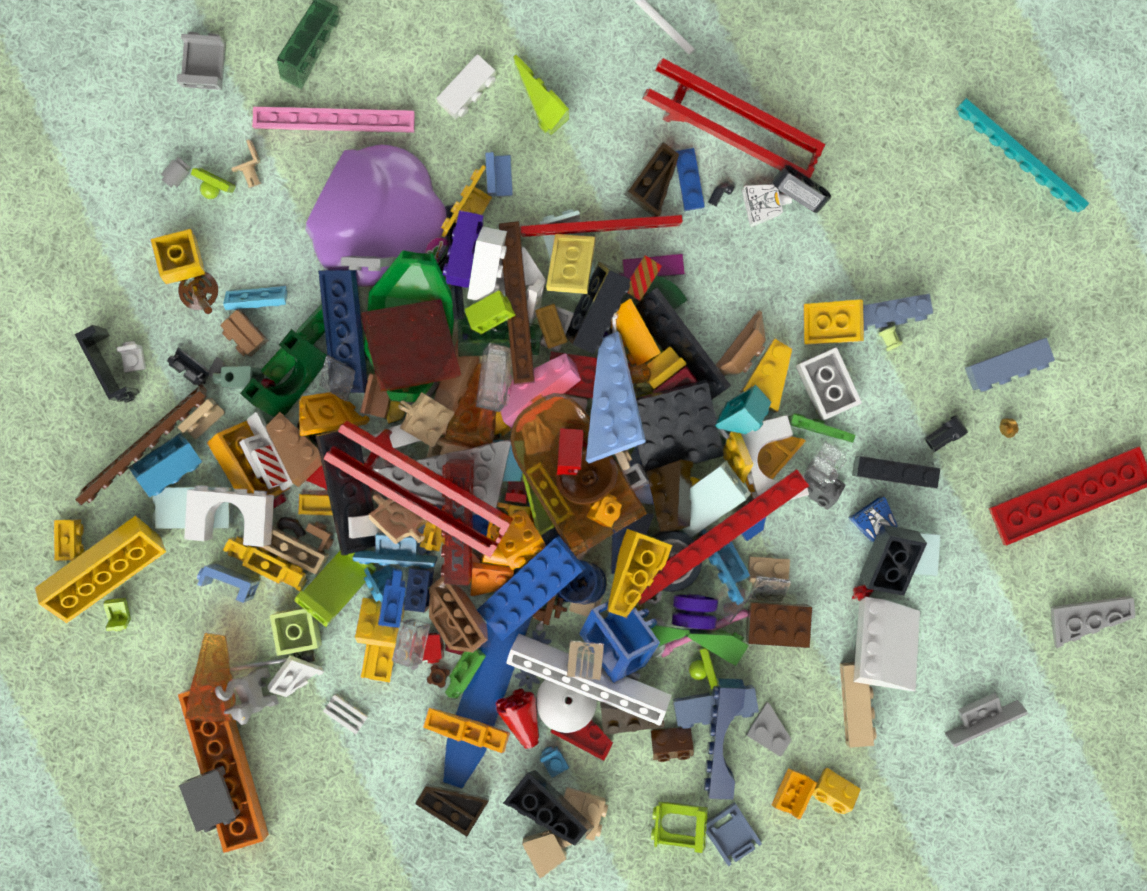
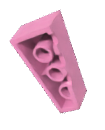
(550, 378)

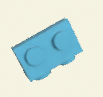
(377, 581)

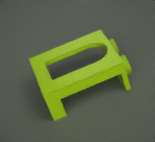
(661, 836)

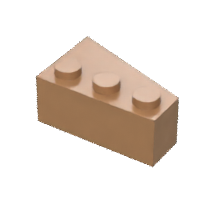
(297, 452)

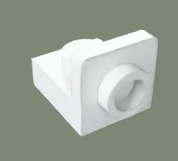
(132, 357)

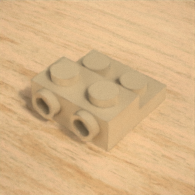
(590, 806)

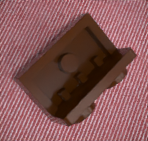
(672, 744)

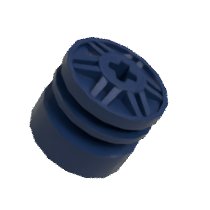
(596, 585)

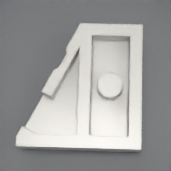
(293, 676)

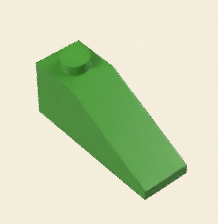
(721, 643)

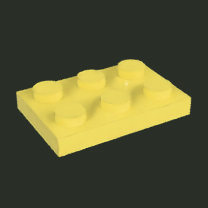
(571, 263)

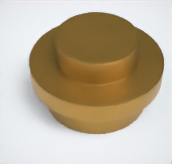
(1008, 427)

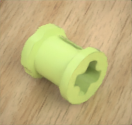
(890, 338)

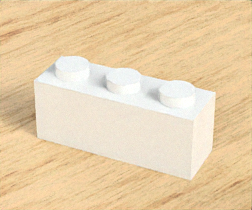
(467, 87)

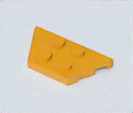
(326, 413)
(775, 456)

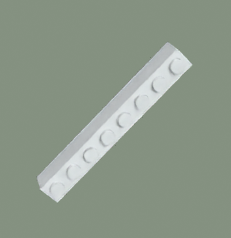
(624, 694)

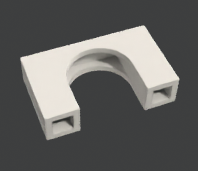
(771, 431)
(255, 507)

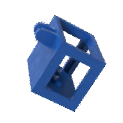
(626, 640)

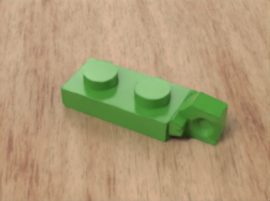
(464, 672)

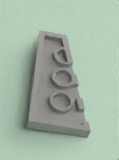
(1079, 619)

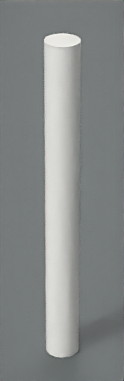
(665, 25)

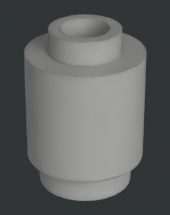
(175, 172)

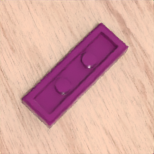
(671, 265)

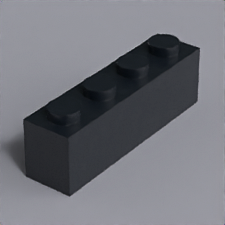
(896, 472)

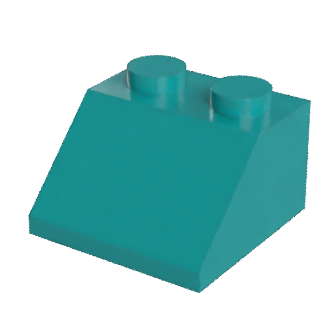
(744, 412)

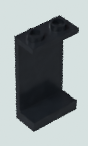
(87, 339)

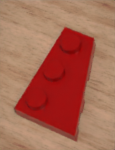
(588, 738)

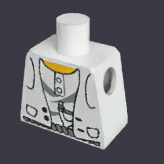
(763, 203)

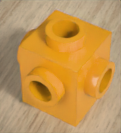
(605, 511)

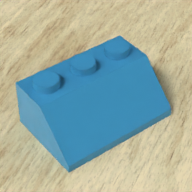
(165, 465)

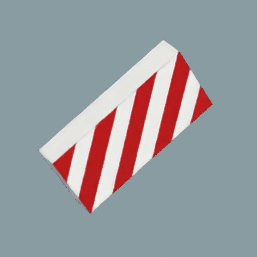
(269, 467)

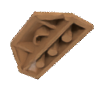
(744, 347)
(456, 617)

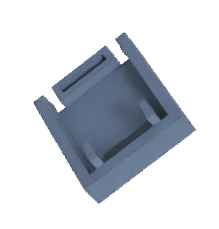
(732, 837)

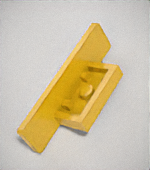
(473, 201)

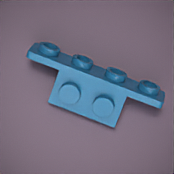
(403, 553)
(730, 569)

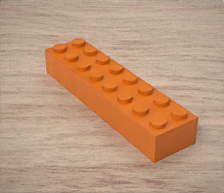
(221, 745)

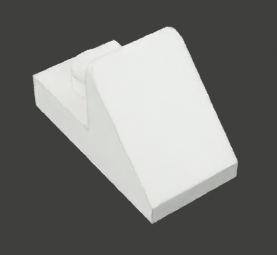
(534, 298)

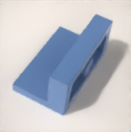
(498, 175)

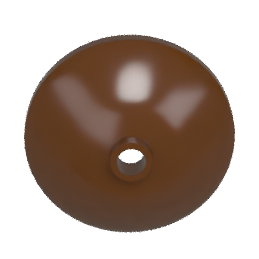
(576, 488)

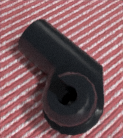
(719, 191)
(291, 524)

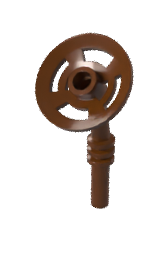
(199, 293)

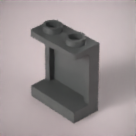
(208, 800)

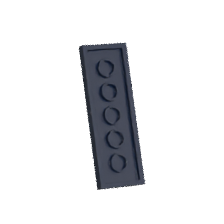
(343, 322)

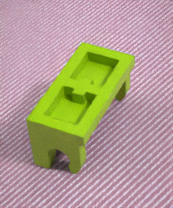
(489, 312)

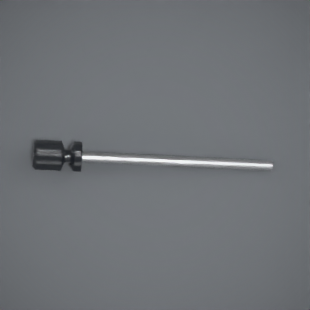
(308, 656)

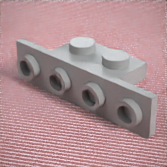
(984, 717)

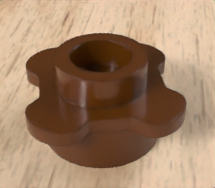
(432, 679)

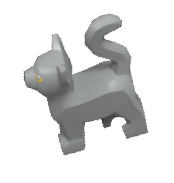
(250, 695)

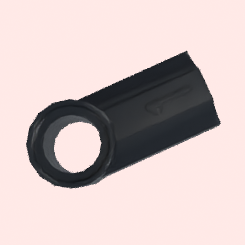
(946, 433)

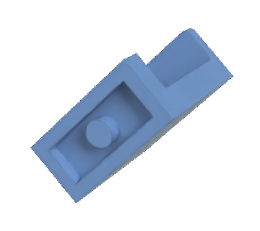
(247, 584)

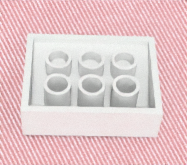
(886, 644)

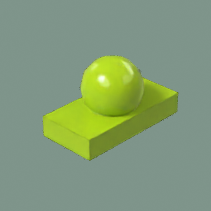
(211, 183)
(703, 668)

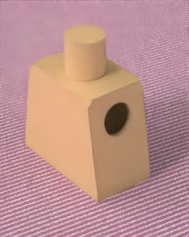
(545, 851)

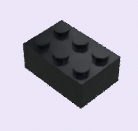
(893, 559)

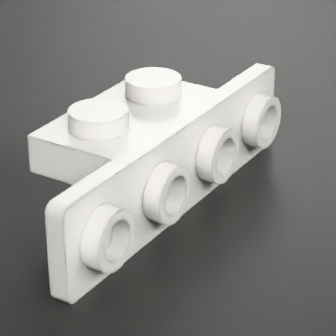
(261, 439)

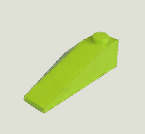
(547, 105)

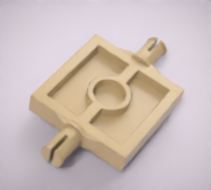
(426, 419)
(396, 520)

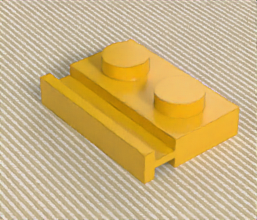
(378, 663)

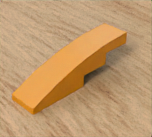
(466, 730)

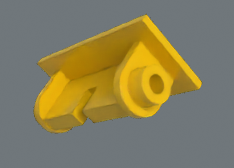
(432, 537)

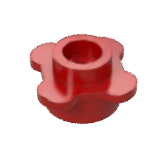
(861, 592)

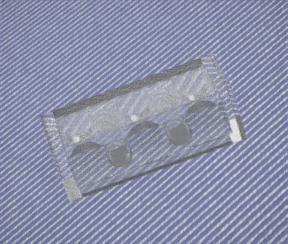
(494, 378)

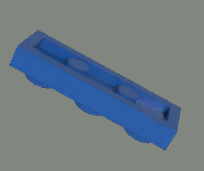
(689, 180)

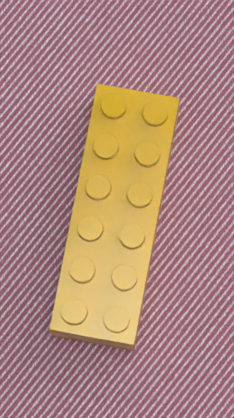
(100, 569)

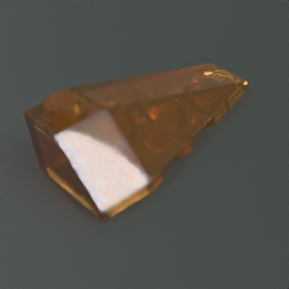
(470, 423)
(210, 672)

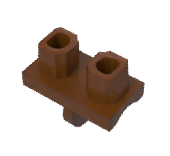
(545, 614)

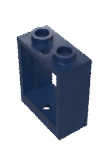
(417, 589)

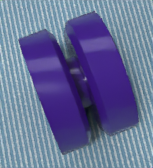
(694, 614)

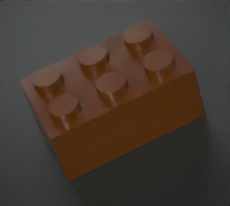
(779, 624)

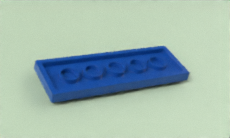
(531, 588)

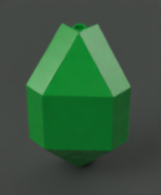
(408, 281)

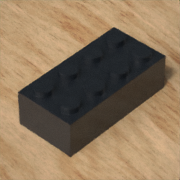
(597, 307)

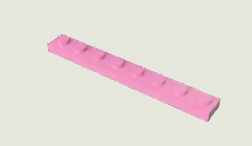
(334, 119)

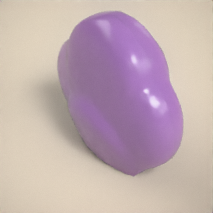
(375, 206)

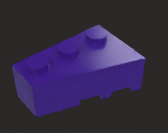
(462, 250)

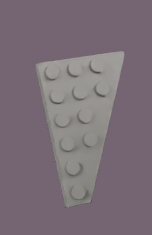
(489, 471)

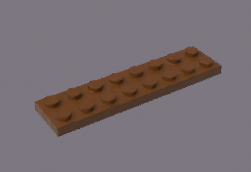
(137, 449)

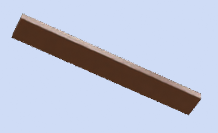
(516, 292)

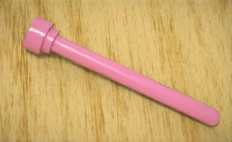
(719, 624)

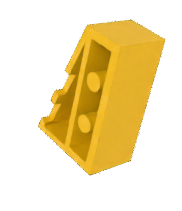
(771, 373)

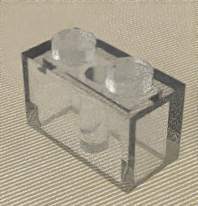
(410, 642)

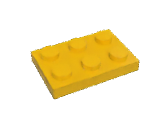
(833, 322)

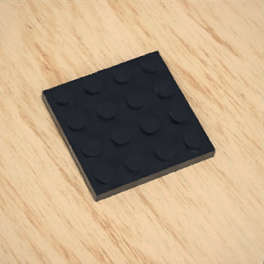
(678, 426)

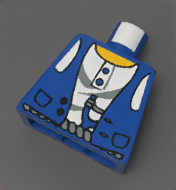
(872, 516)

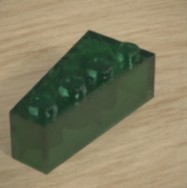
(307, 42)
(473, 343)

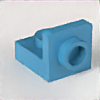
(553, 761)

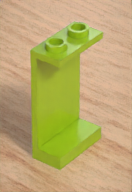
(333, 587)

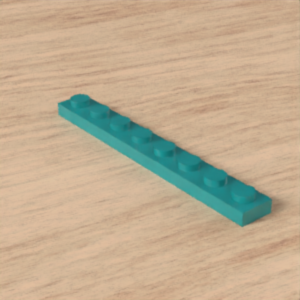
(1016, 151)

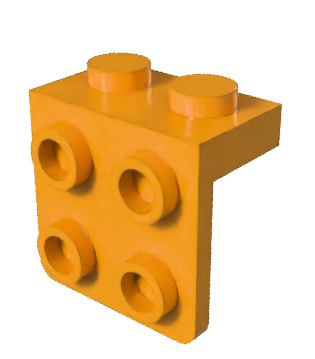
(520, 540)

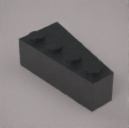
(548, 808)

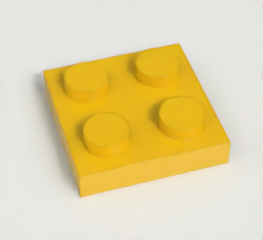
(737, 455)

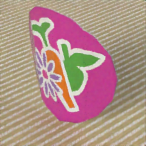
(437, 247)

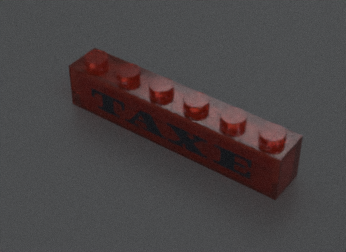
(457, 554)

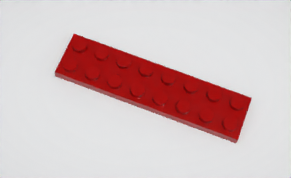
(1070, 496)

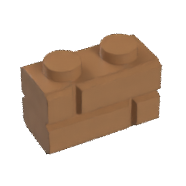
(244, 333)

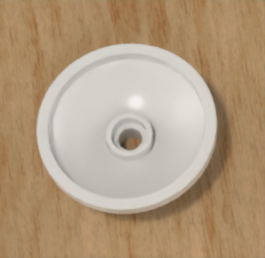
(558, 714)

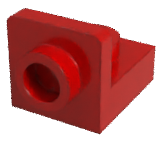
(516, 492)

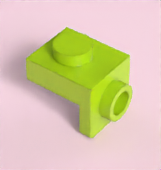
(117, 614)

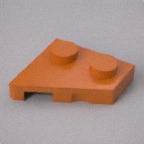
(489, 578)

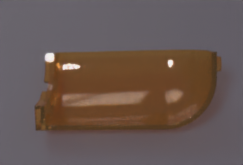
(536, 452)

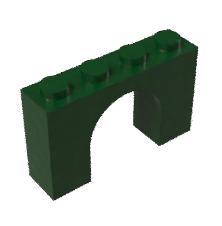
(281, 398)

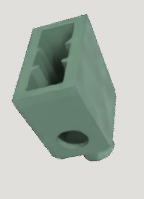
(237, 377)

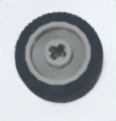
(678, 541)

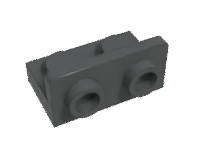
(827, 495)

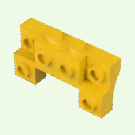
(266, 563)

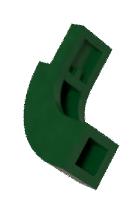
(668, 289)

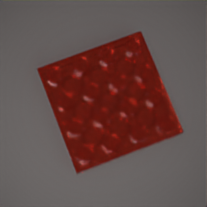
(410, 345)

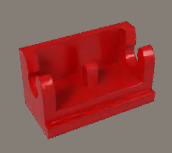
(569, 451)

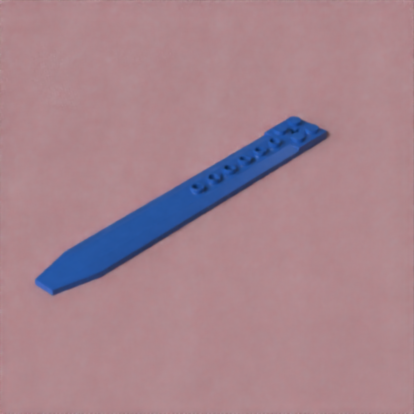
(481, 694)

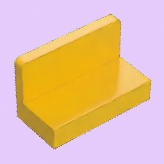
(664, 367)

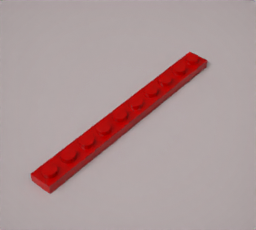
(725, 532)

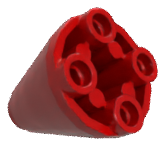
(520, 716)

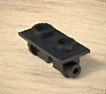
(195, 372)

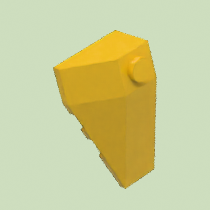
(636, 566)

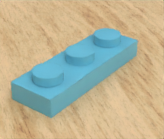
(255, 298)

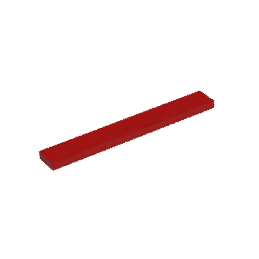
(601, 226)

